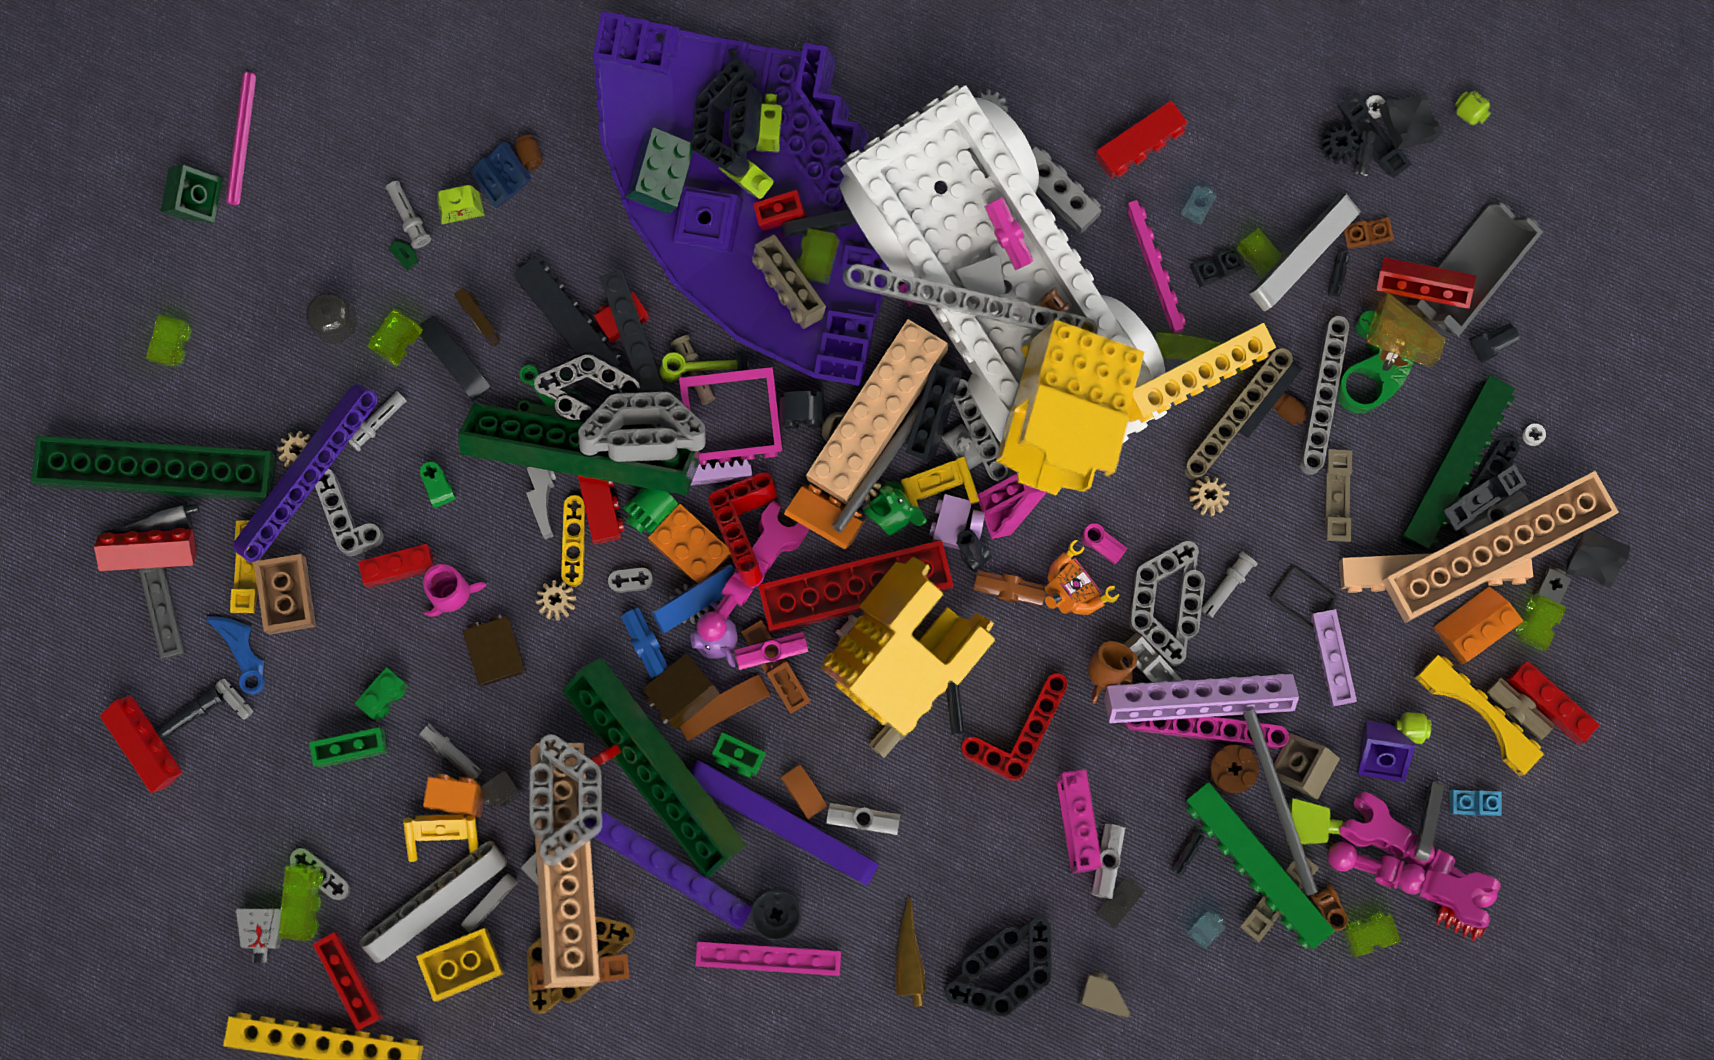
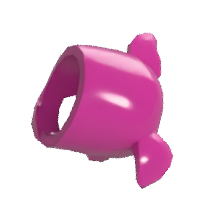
(448, 590)

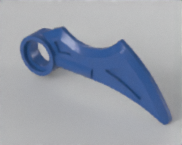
(237, 638)

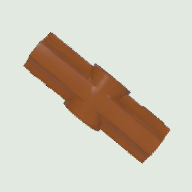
(1009, 588)

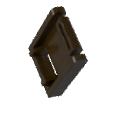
(470, 306)

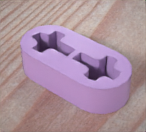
(977, 522)

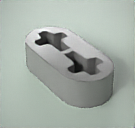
(630, 574)

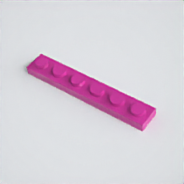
(1153, 258)
(768, 958)

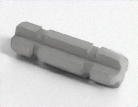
(234, 698)

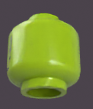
(1473, 108)
(1414, 726)

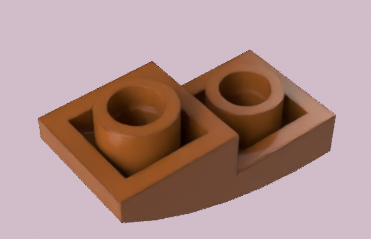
(1368, 233)
(803, 791)

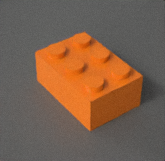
(689, 545)
(454, 797)

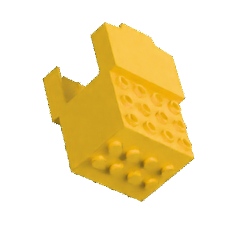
(1069, 409)
(890, 670)

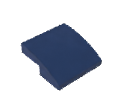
(500, 175)

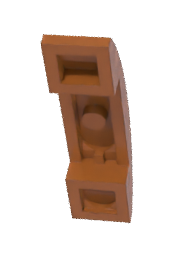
(725, 706)
(610, 969)

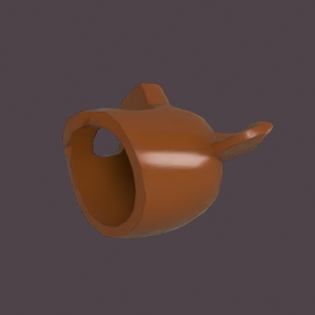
(1107, 668)

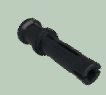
(198, 708)

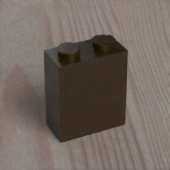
(494, 650)
(680, 692)

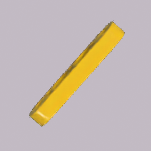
(570, 541)

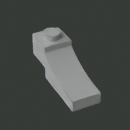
(539, 498)
(1150, 662)

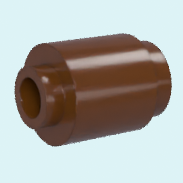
(528, 152)
(1290, 409)

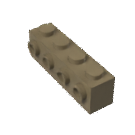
(788, 282)

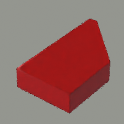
(605, 755)

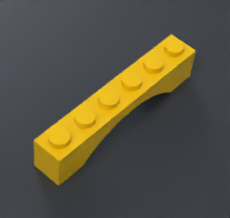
(1515, 748)

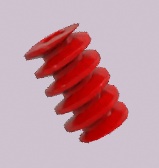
(1447, 914)

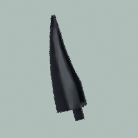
(164, 520)

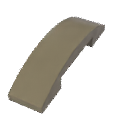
(1338, 495)
(1261, 917)

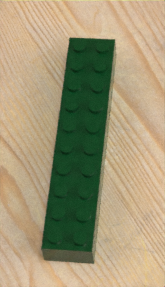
(554, 446)
(153, 468)
(654, 767)

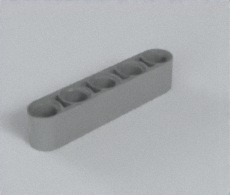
(974, 425)

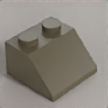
(1305, 766)
(1102, 995)

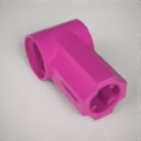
(1105, 545)

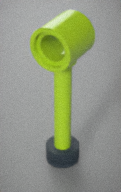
(740, 364)

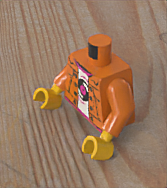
(1072, 587)

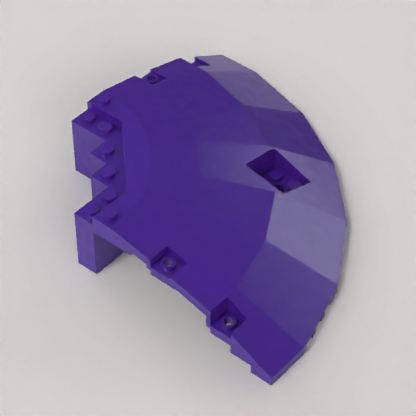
(656, 86)

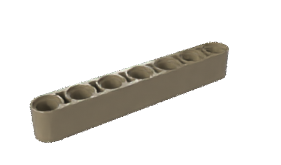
(1243, 404)

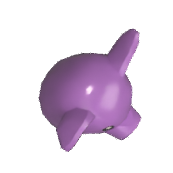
(720, 648)

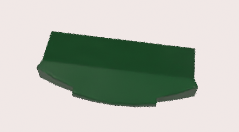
(404, 254)

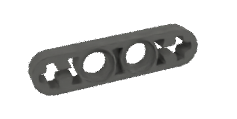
(1428, 821)

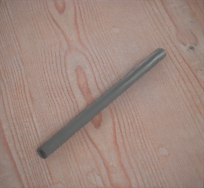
(877, 470)
(1280, 802)

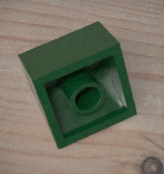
(191, 194)

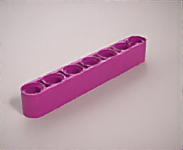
(1217, 732)

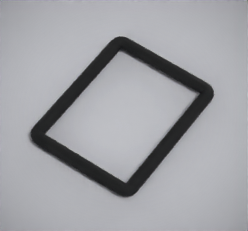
(1311, 580)

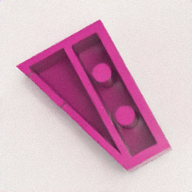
(1007, 505)

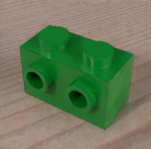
(382, 694)
(739, 754)

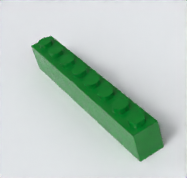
(1259, 866)

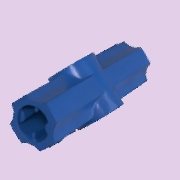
(644, 642)

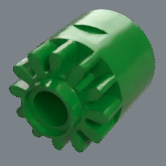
(649, 509)

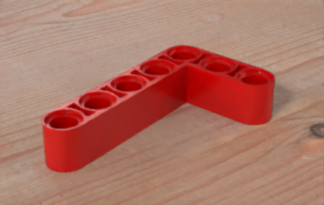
(727, 506)
(1026, 735)

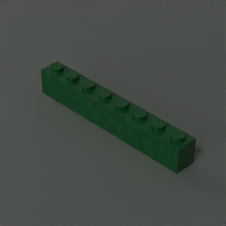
(1458, 462)

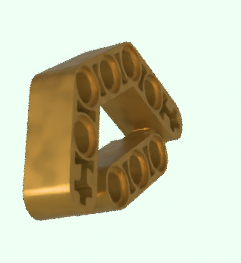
(556, 995)

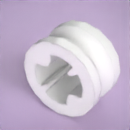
(1377, 99)
(1537, 429)

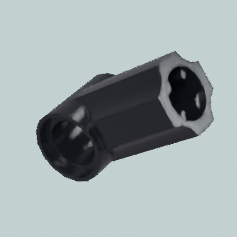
(1491, 344)
(973, 551)

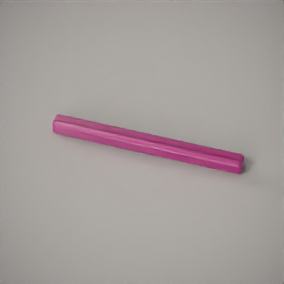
(241, 138)

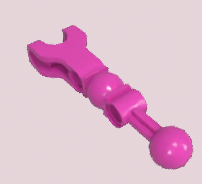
(772, 541)
(1397, 840)
(1413, 879)

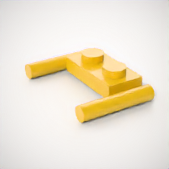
(939, 480)
(439, 828)

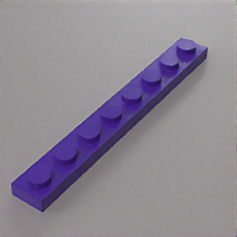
(671, 871)

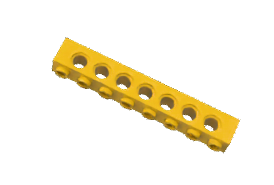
(1199, 371)
(237, 1037)

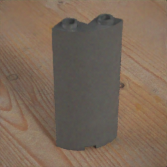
(1488, 250)

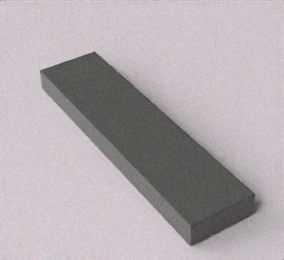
(162, 612)

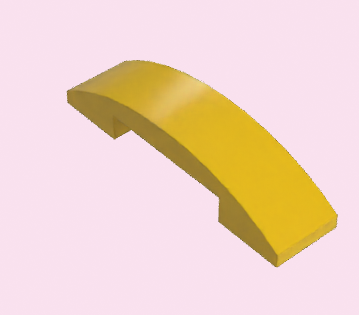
(245, 589)

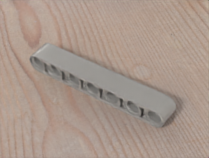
(1304, 252)
(1329, 385)
(433, 902)

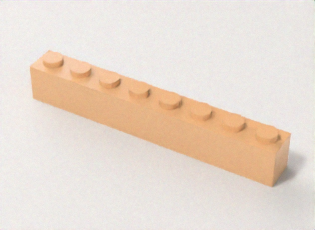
(1371, 571)

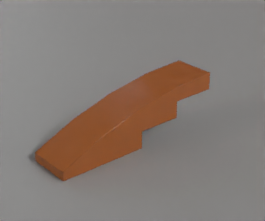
(779, 671)

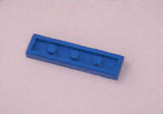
(693, 599)

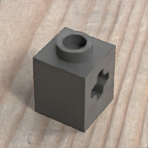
(1561, 584)

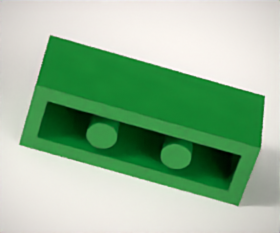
(348, 747)

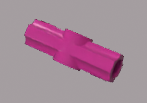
(1008, 233)
(786, 647)

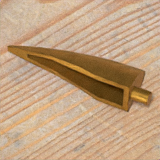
(909, 966)

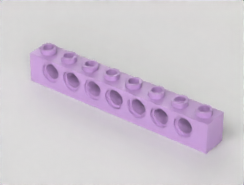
(1200, 698)

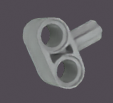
(961, 445)

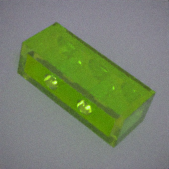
(300, 902)

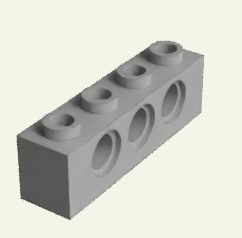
(1080, 218)

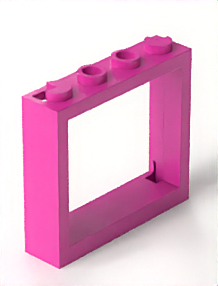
(747, 453)
(1078, 822)

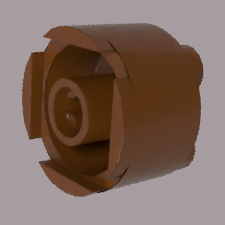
(1240, 758)

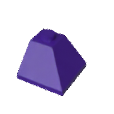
(1384, 752)

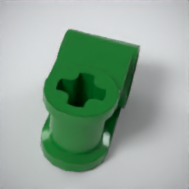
(437, 488)

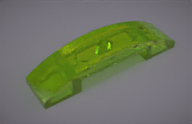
(1184, 346)

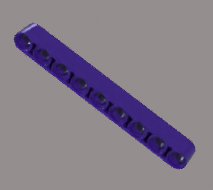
(301, 482)
(784, 823)

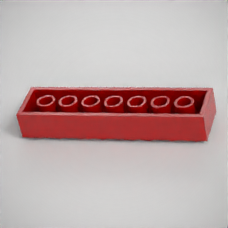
(843, 588)

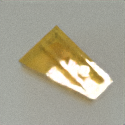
(1404, 333)

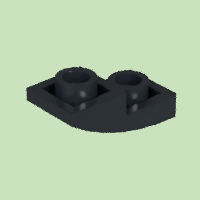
(1217, 267)

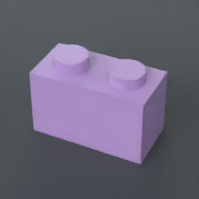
(952, 520)

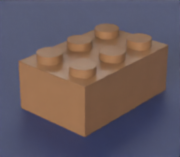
(285, 594)

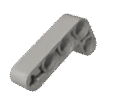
(341, 510)

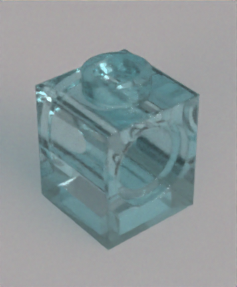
(1196, 213)
(1206, 929)

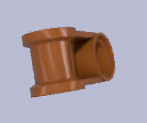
(1052, 301)
(1329, 906)

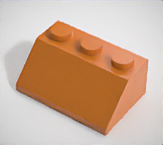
(820, 512)
(1477, 624)

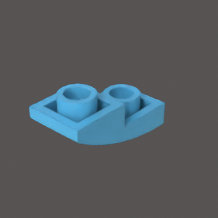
(1475, 803)

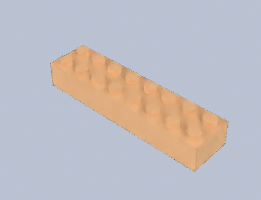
(877, 412)

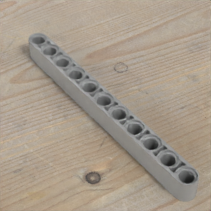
(960, 297)

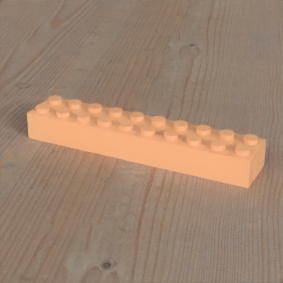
(1500, 546)
(566, 890)

